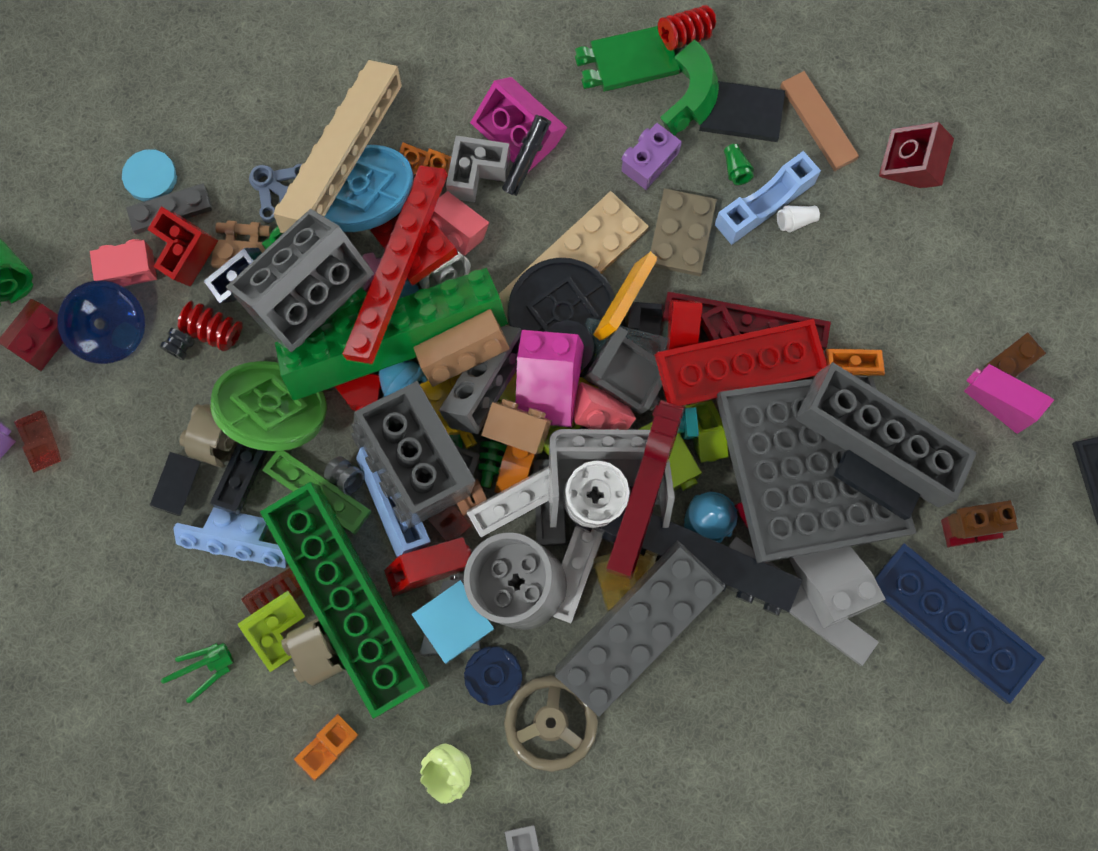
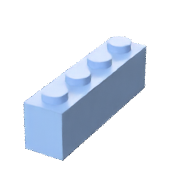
(400, 536)

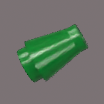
(738, 166)

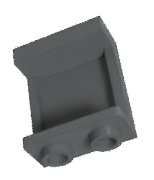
(626, 372)

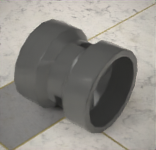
(346, 477)

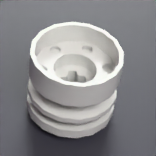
(607, 482)

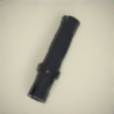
(525, 157)

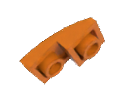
(423, 158)

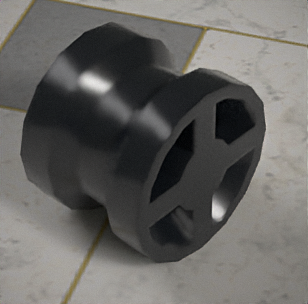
(177, 343)

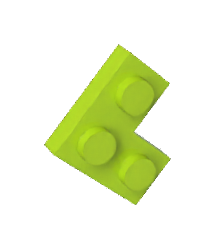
(265, 628)

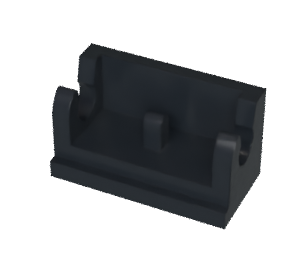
(175, 484)

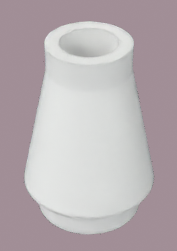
(795, 217)

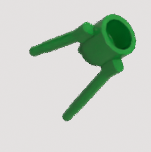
(216, 658)

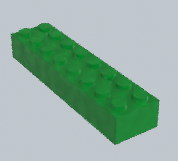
(416, 318)
(345, 599)

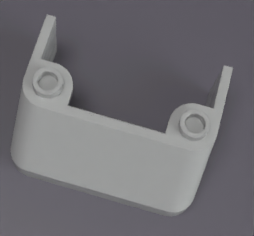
(619, 447)

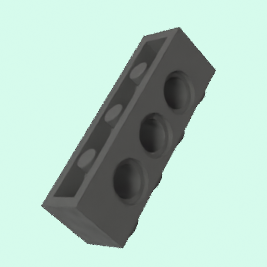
(478, 387)

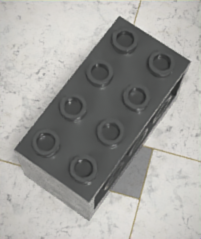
(301, 279)
(408, 448)

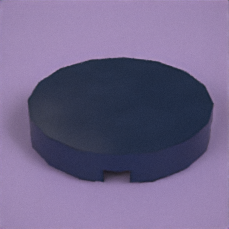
(502, 680)

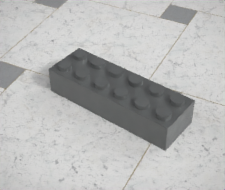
(886, 435)
(638, 628)

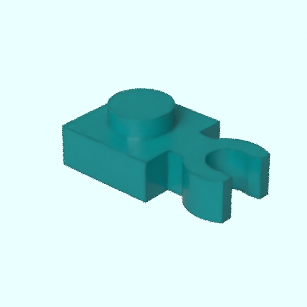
(689, 425)

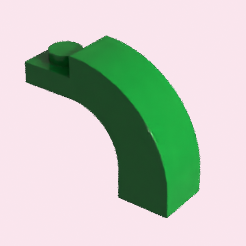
(701, 93)

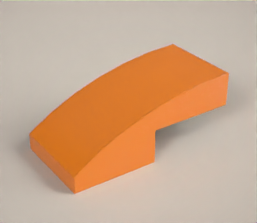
(326, 747)

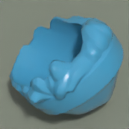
(400, 376)
(711, 516)

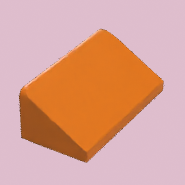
(857, 361)

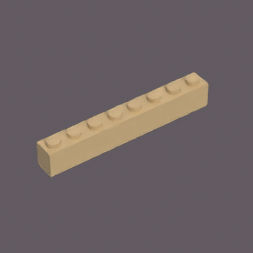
(340, 144)

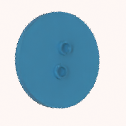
(372, 190)

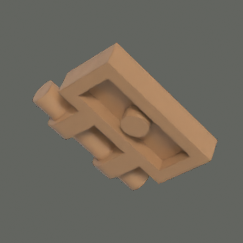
(230, 247)

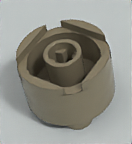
(205, 440)
(312, 653)

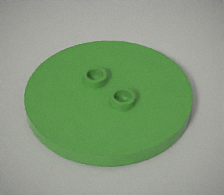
(258, 411)

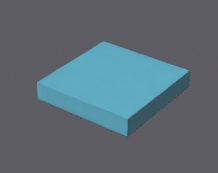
(452, 622)

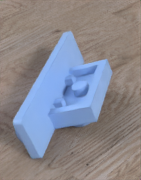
(231, 536)

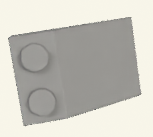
(837, 584)

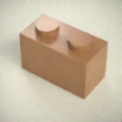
(517, 427)

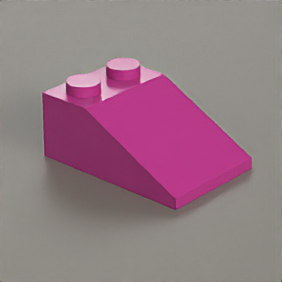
(549, 374)

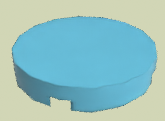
(149, 175)

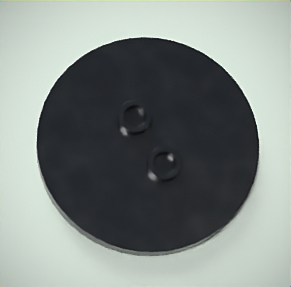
(558, 292)

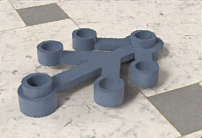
(272, 184)

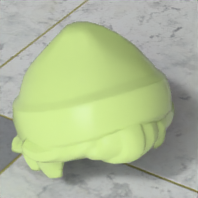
(446, 773)

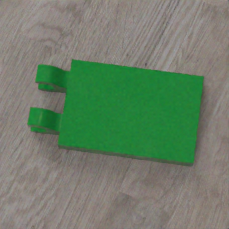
(626, 60)

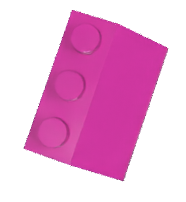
(508, 115)

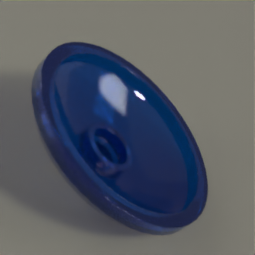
(115, 307)

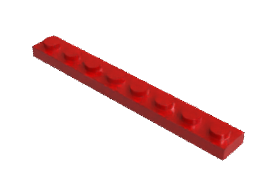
(395, 265)

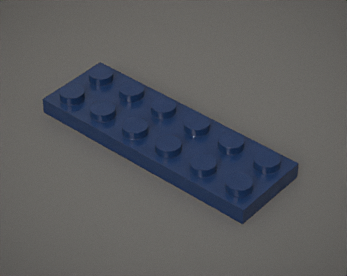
(957, 624)

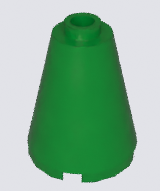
(14, 276)

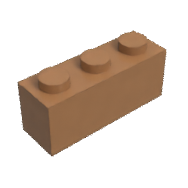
(461, 348)

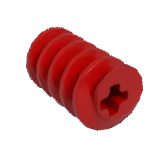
(684, 27)
(209, 328)

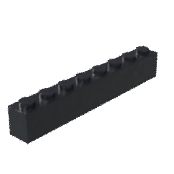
(735, 570)

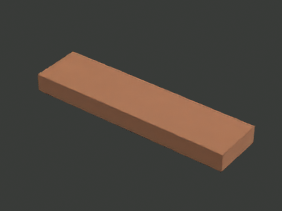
(819, 121)

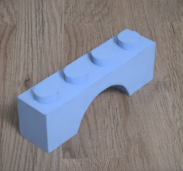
(749, 212)

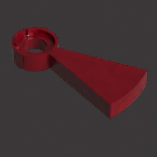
(645, 490)

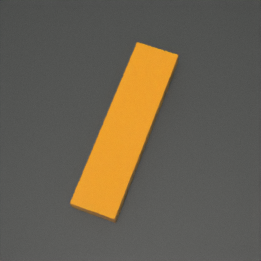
(625, 296)

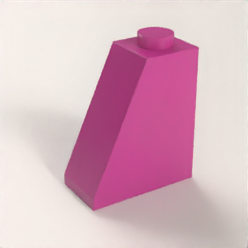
(1007, 397)

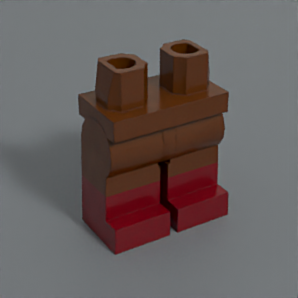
(982, 521)

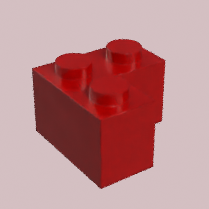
(185, 247)

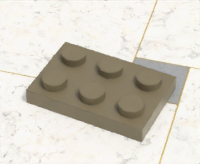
(682, 231)

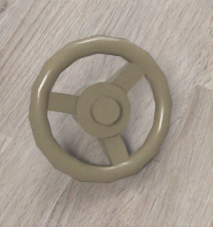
(550, 725)

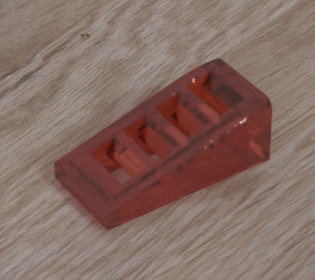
(259, 592)

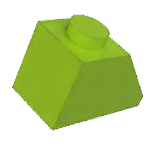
(711, 442)

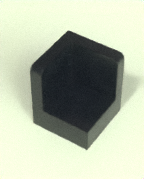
(645, 317)

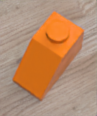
(514, 467)

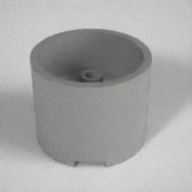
(496, 569)

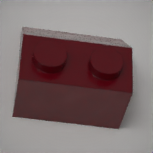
(917, 155)
(33, 335)

